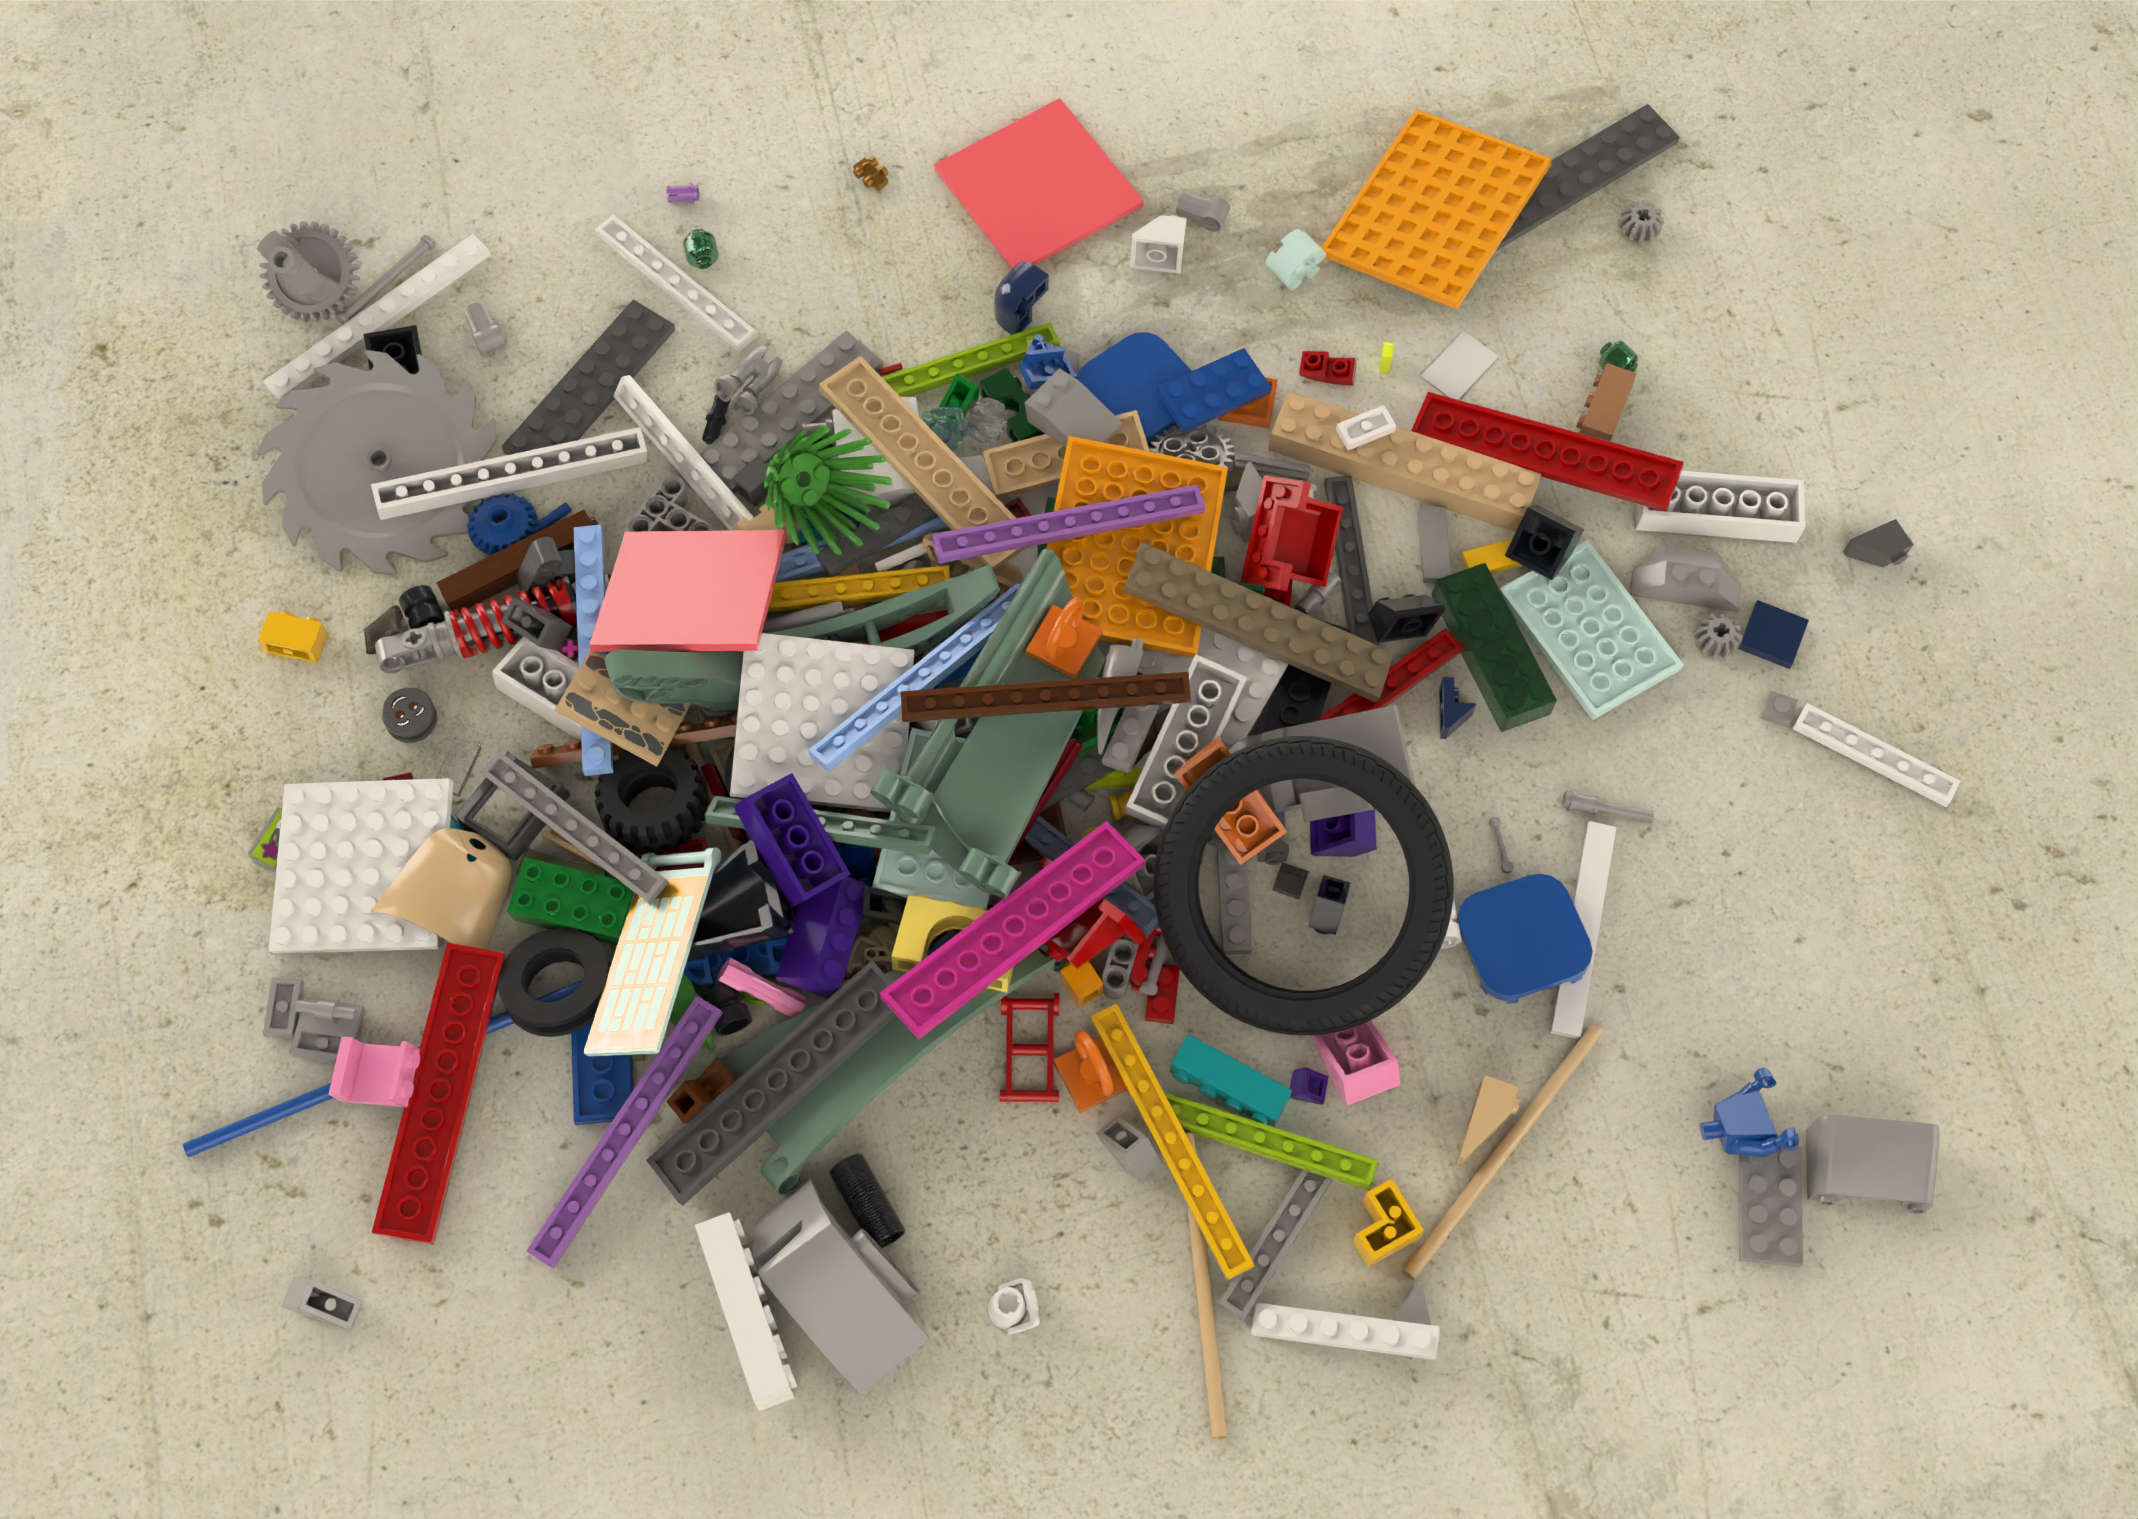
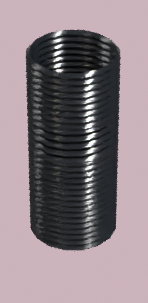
(872, 1209)

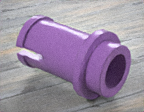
(683, 193)

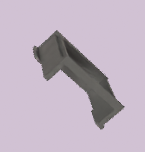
(525, 831)

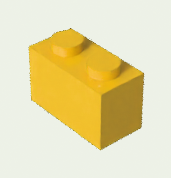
(293, 636)

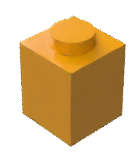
(1081, 983)

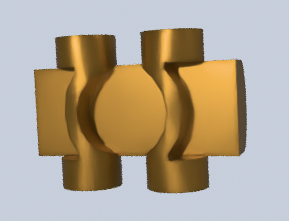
(871, 175)

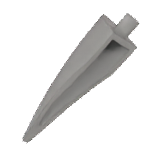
(807, 617)
(1119, 662)

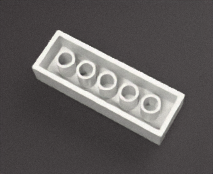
(1730, 508)
(1183, 734)
(746, 1316)

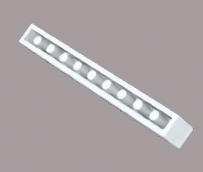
(509, 473)

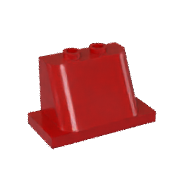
(1290, 536)
(1091, 932)

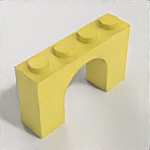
(924, 921)

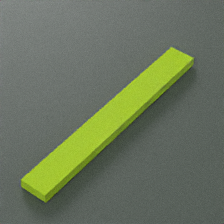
(968, 362)
(1274, 1143)

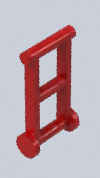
(1007, 1008)

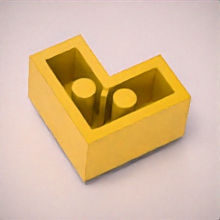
(1393, 1226)

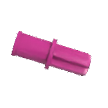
(570, 649)

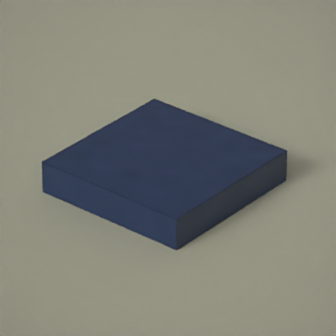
(1773, 634)

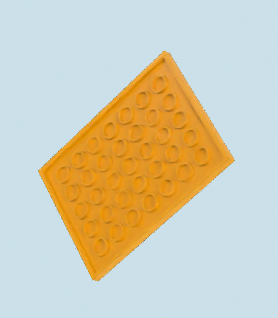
(1101, 562)

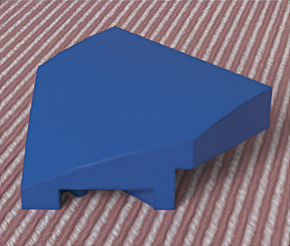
(1042, 362)

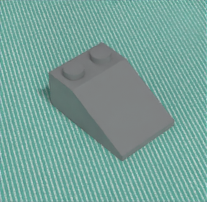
(1068, 409)

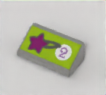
(265, 848)

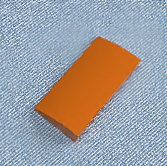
(1250, 822)

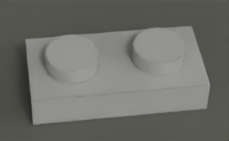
(281, 1016)

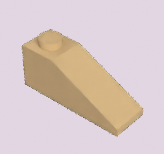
(1490, 1111)

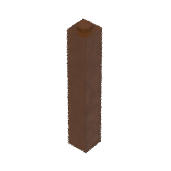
(500, 569)

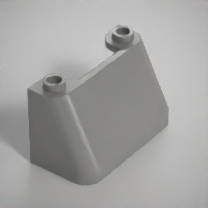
(1872, 1160)

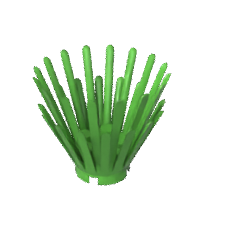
(821, 486)

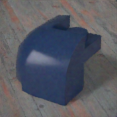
(1018, 294)

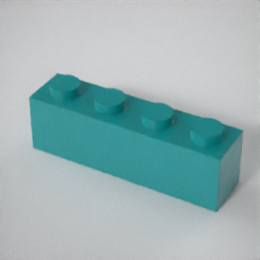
(1229, 1081)

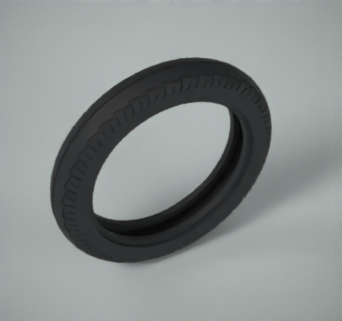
(1220, 978)

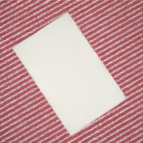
(1459, 366)

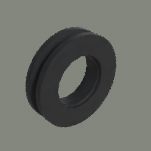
(538, 952)

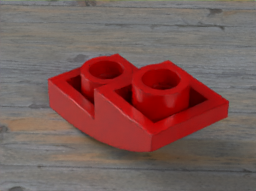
(1322, 368)

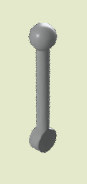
(1507, 866)

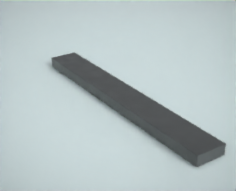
(1351, 559)

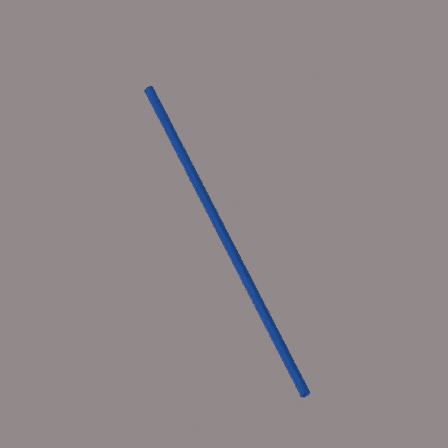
(321, 1094)

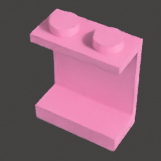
(374, 1073)

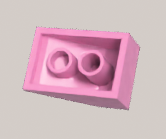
(1358, 1062)

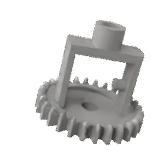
(293, 273)

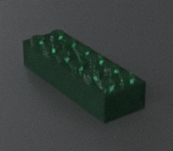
(1494, 647)

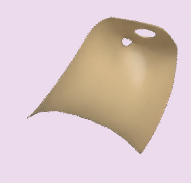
(447, 891)

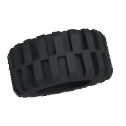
(657, 828)

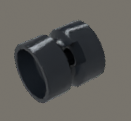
(421, 606)
(735, 1014)

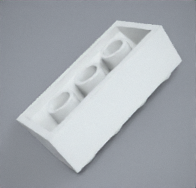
(538, 681)

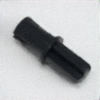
(715, 420)

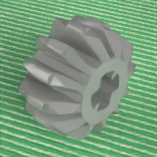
(1641, 222)
(1708, 633)

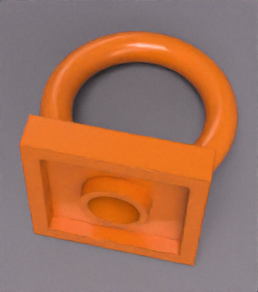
(1065, 639)
(1089, 1072)

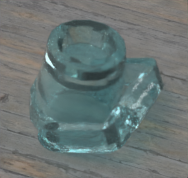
(947, 428)

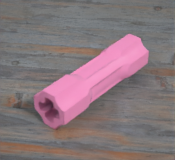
(744, 979)

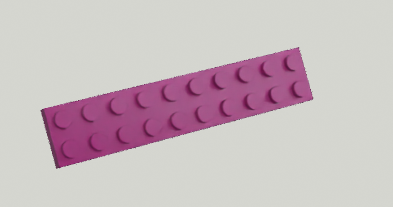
(1011, 930)

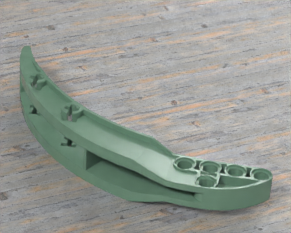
(715, 676)

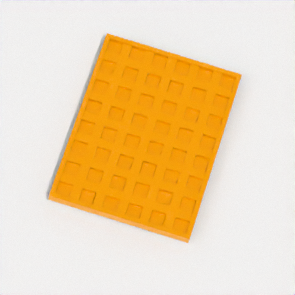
(1436, 208)

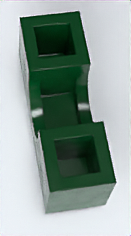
(1008, 390)

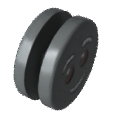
(409, 715)

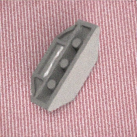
(1687, 578)

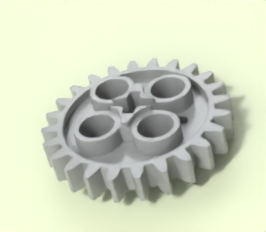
(1196, 445)

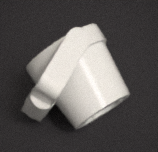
(1009, 1307)

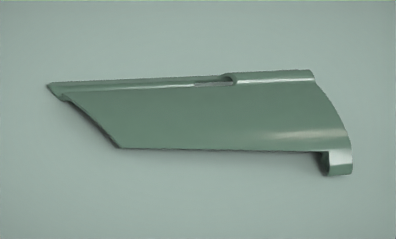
(990, 784)

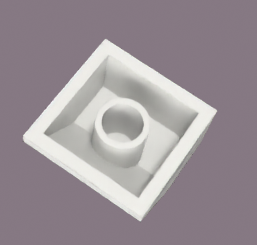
(1159, 245)

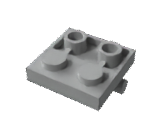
(323, 1026)

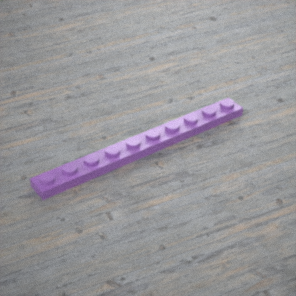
(1067, 523)
(624, 1132)

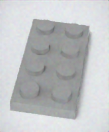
(1771, 1208)

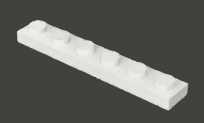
(1876, 755)
(1346, 1331)

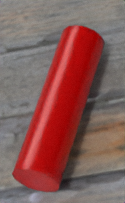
(889, 369)

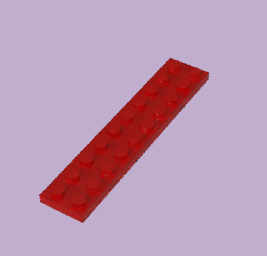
(1552, 451)
(441, 1094)

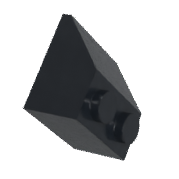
(1543, 541)
(1404, 617)

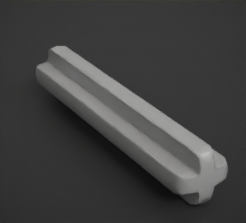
(1273, 466)

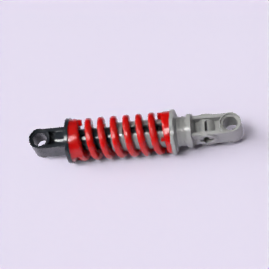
(472, 630)

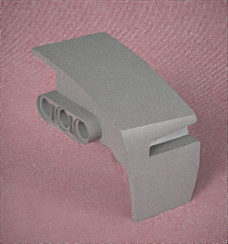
(1372, 730)
(837, 1287)

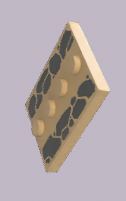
(632, 725)

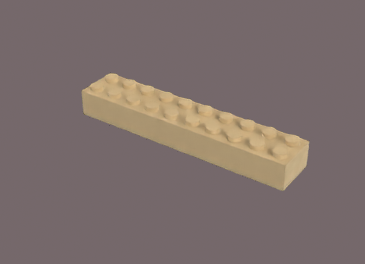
(1406, 464)

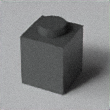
(750, 482)

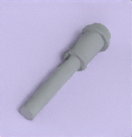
(1593, 804)

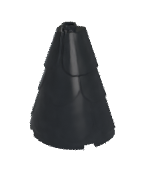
(741, 907)

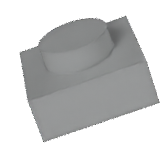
(1779, 709)

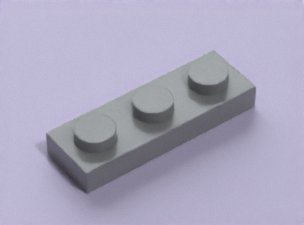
(1129, 737)

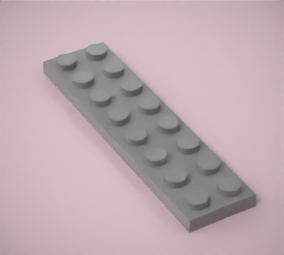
(784, 411)

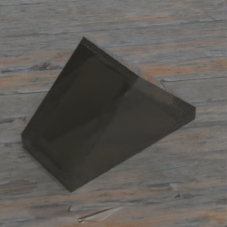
(388, 624)

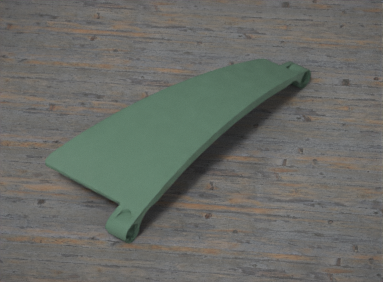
(861, 1076)

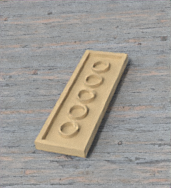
(1040, 459)

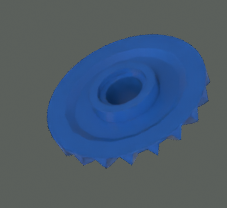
(492, 536)

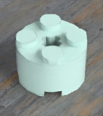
(1296, 259)

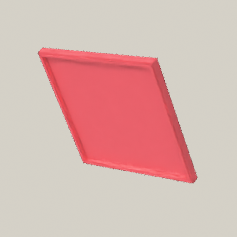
(1038, 185)
(689, 591)

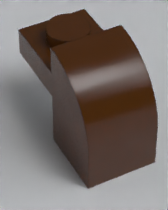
(699, 1093)

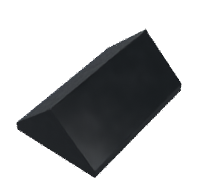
(398, 343)

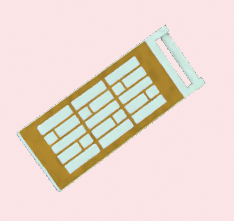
(651, 959)

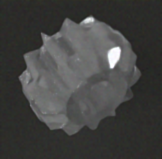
(986, 420)

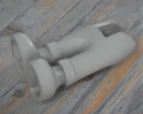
(763, 375)

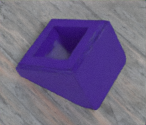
(1308, 1085)

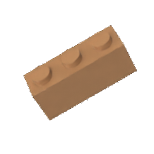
(1606, 403)

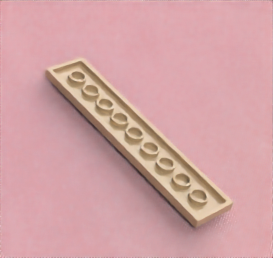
(915, 452)

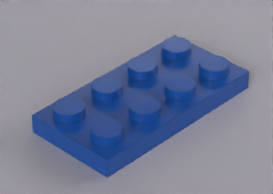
(1213, 390)

